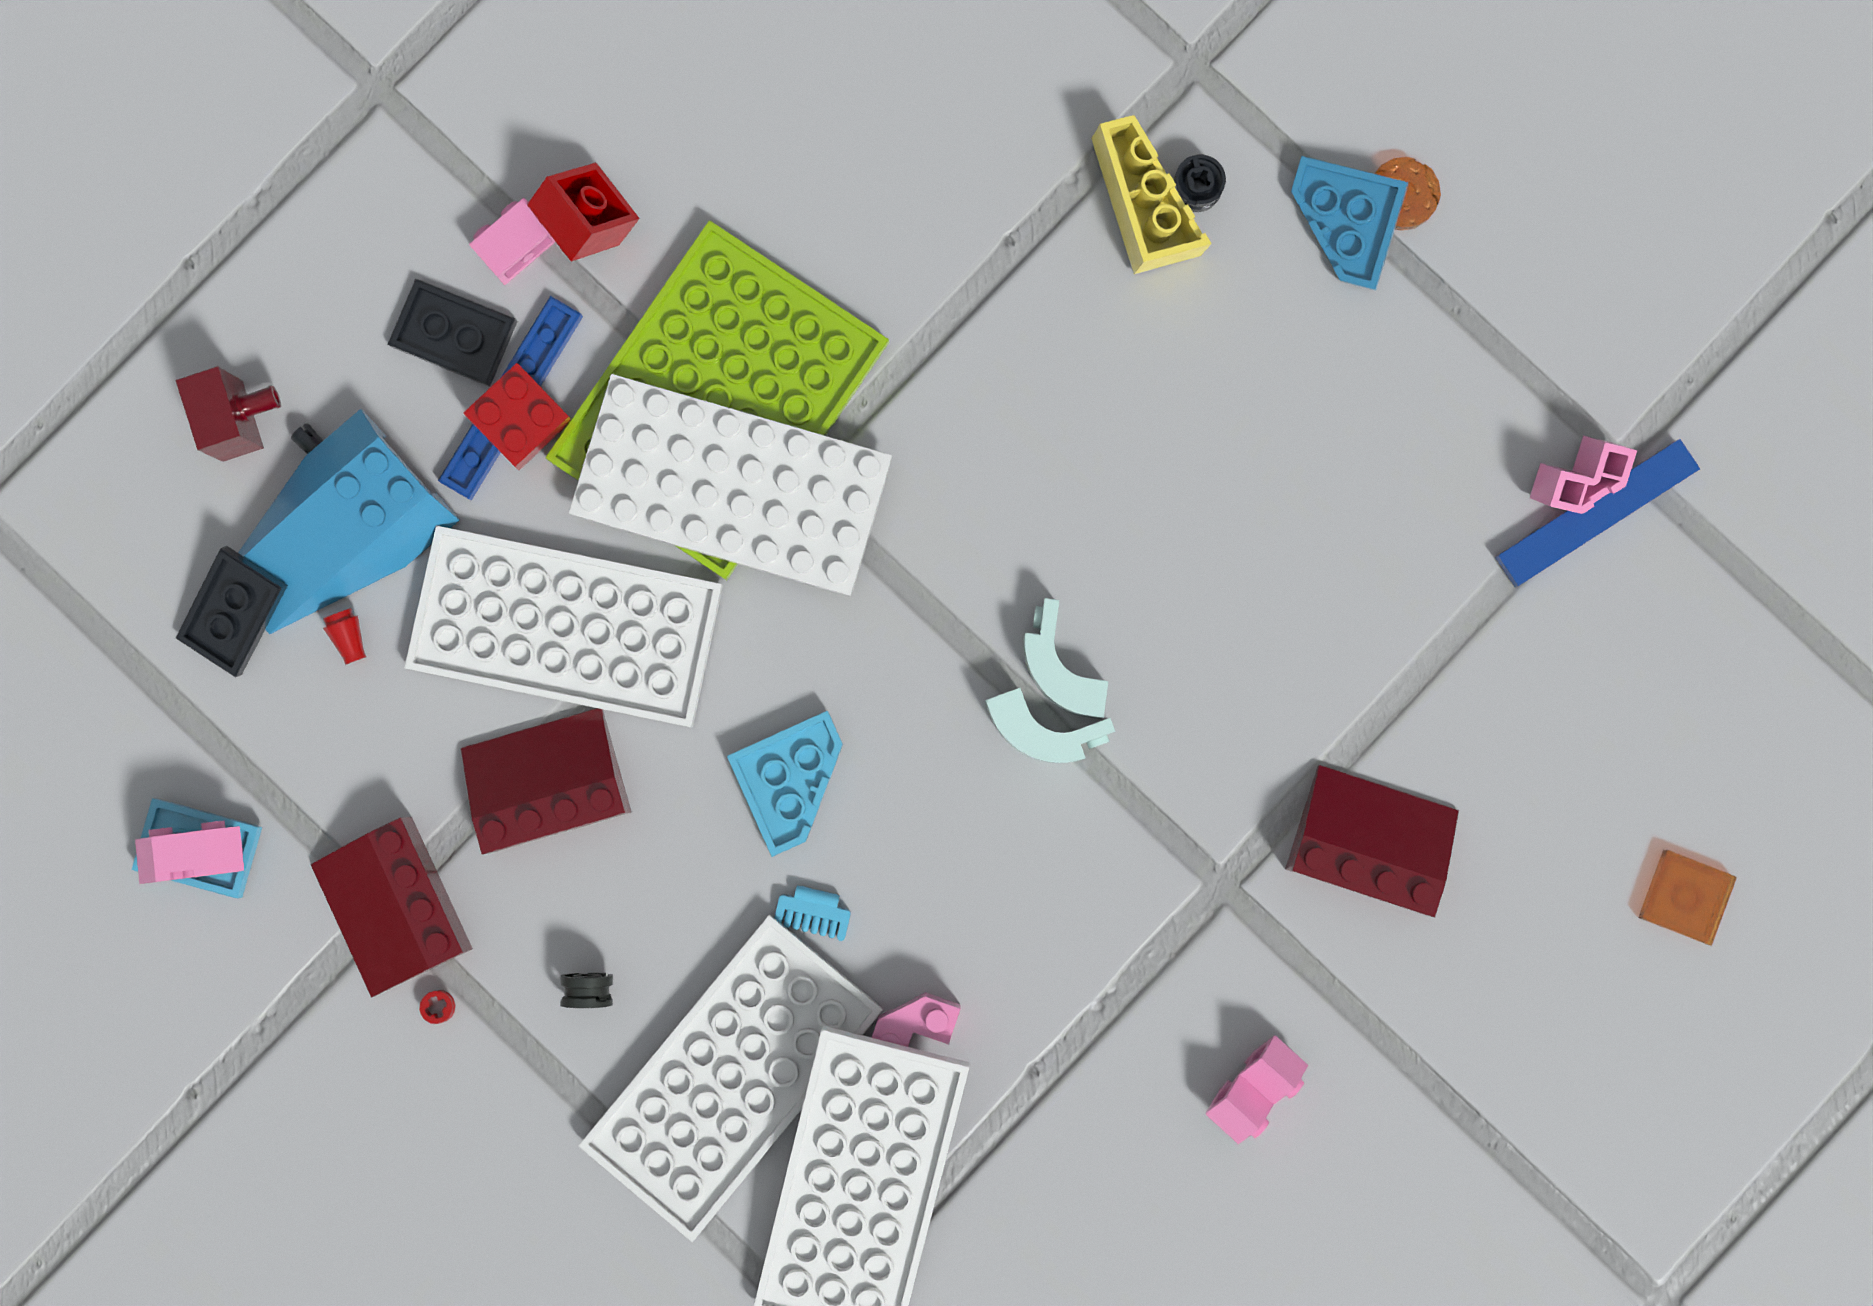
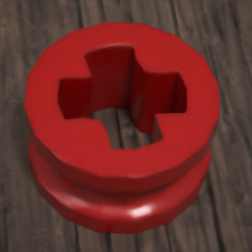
(427, 1002)

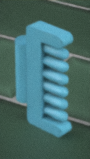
(815, 904)

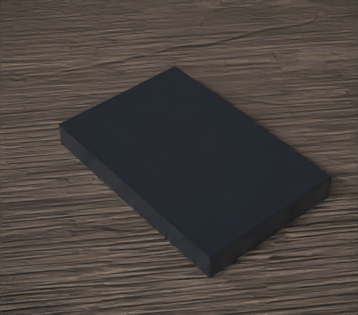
(452, 332)
(231, 611)

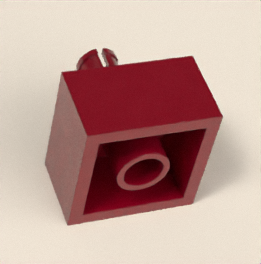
(224, 413)

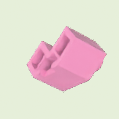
(1597, 471)
(189, 854)
(922, 1015)
(1268, 1077)

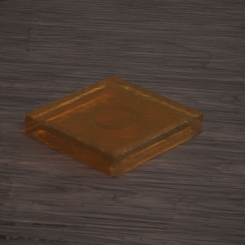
(1687, 897)

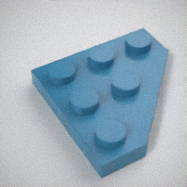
(1350, 216)

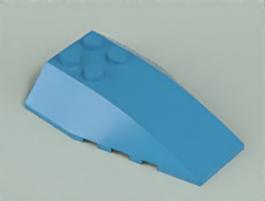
(344, 521)

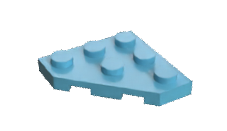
(787, 779)

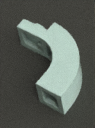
(1059, 685)
(1028, 737)

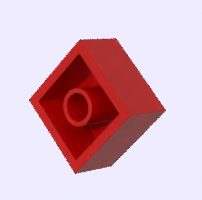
(583, 211)
(517, 416)

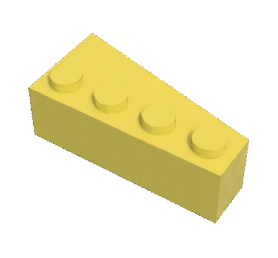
(1144, 198)

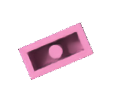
(511, 241)

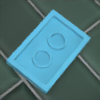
(187, 819)

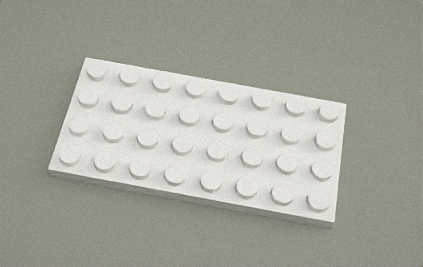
(731, 485)
(564, 626)
(727, 1078)
(862, 1174)

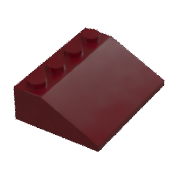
(543, 781)
(1374, 841)
(391, 905)

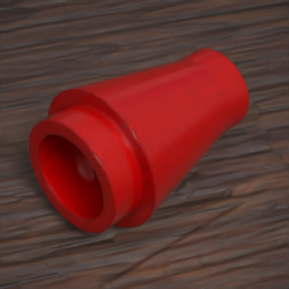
(345, 634)

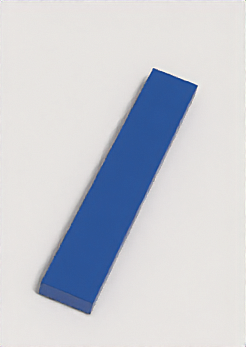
(537, 357)
(1574, 529)

